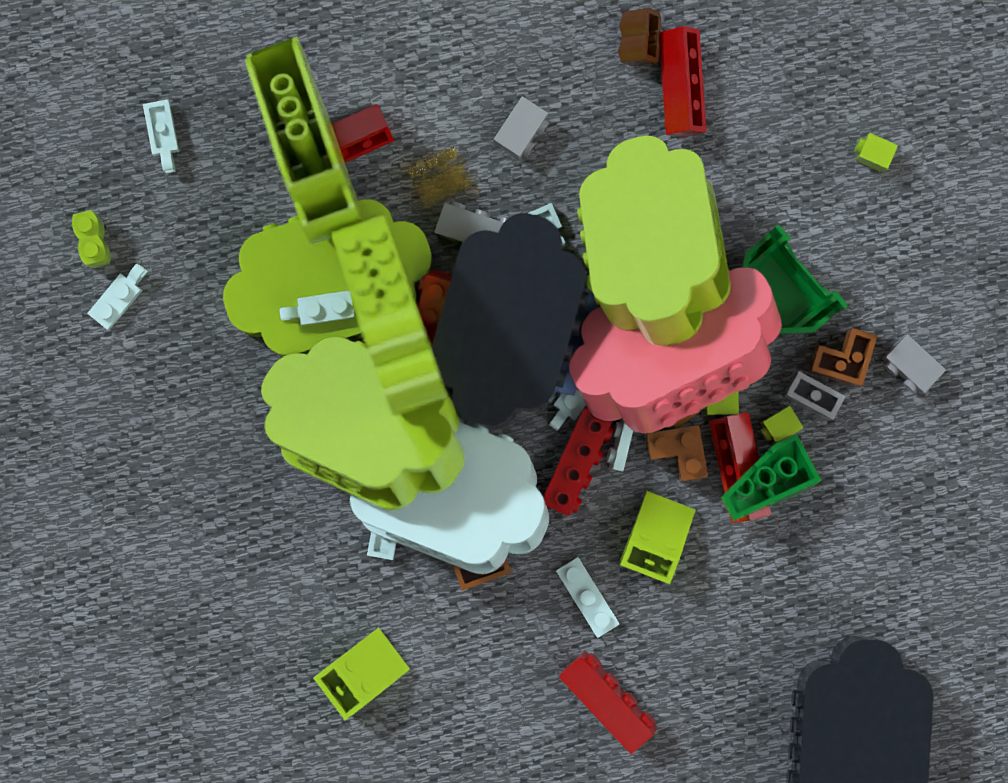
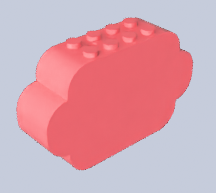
(661, 384)

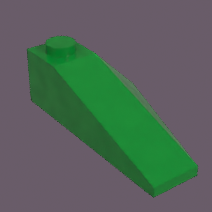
(773, 479)

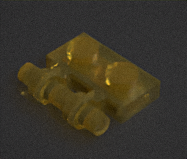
(441, 185)

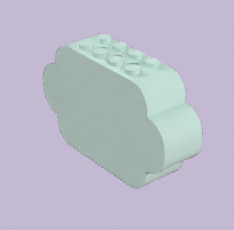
(478, 517)

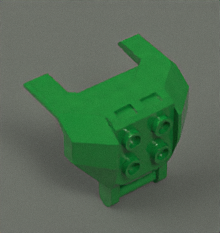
(798, 296)

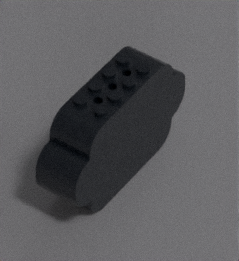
(509, 320)
(861, 718)

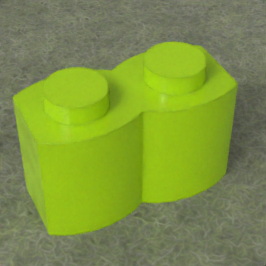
(90, 232)

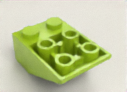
(657, 537)
(361, 673)

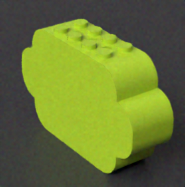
(303, 139)
(653, 240)
(285, 266)
(388, 315)
(340, 429)

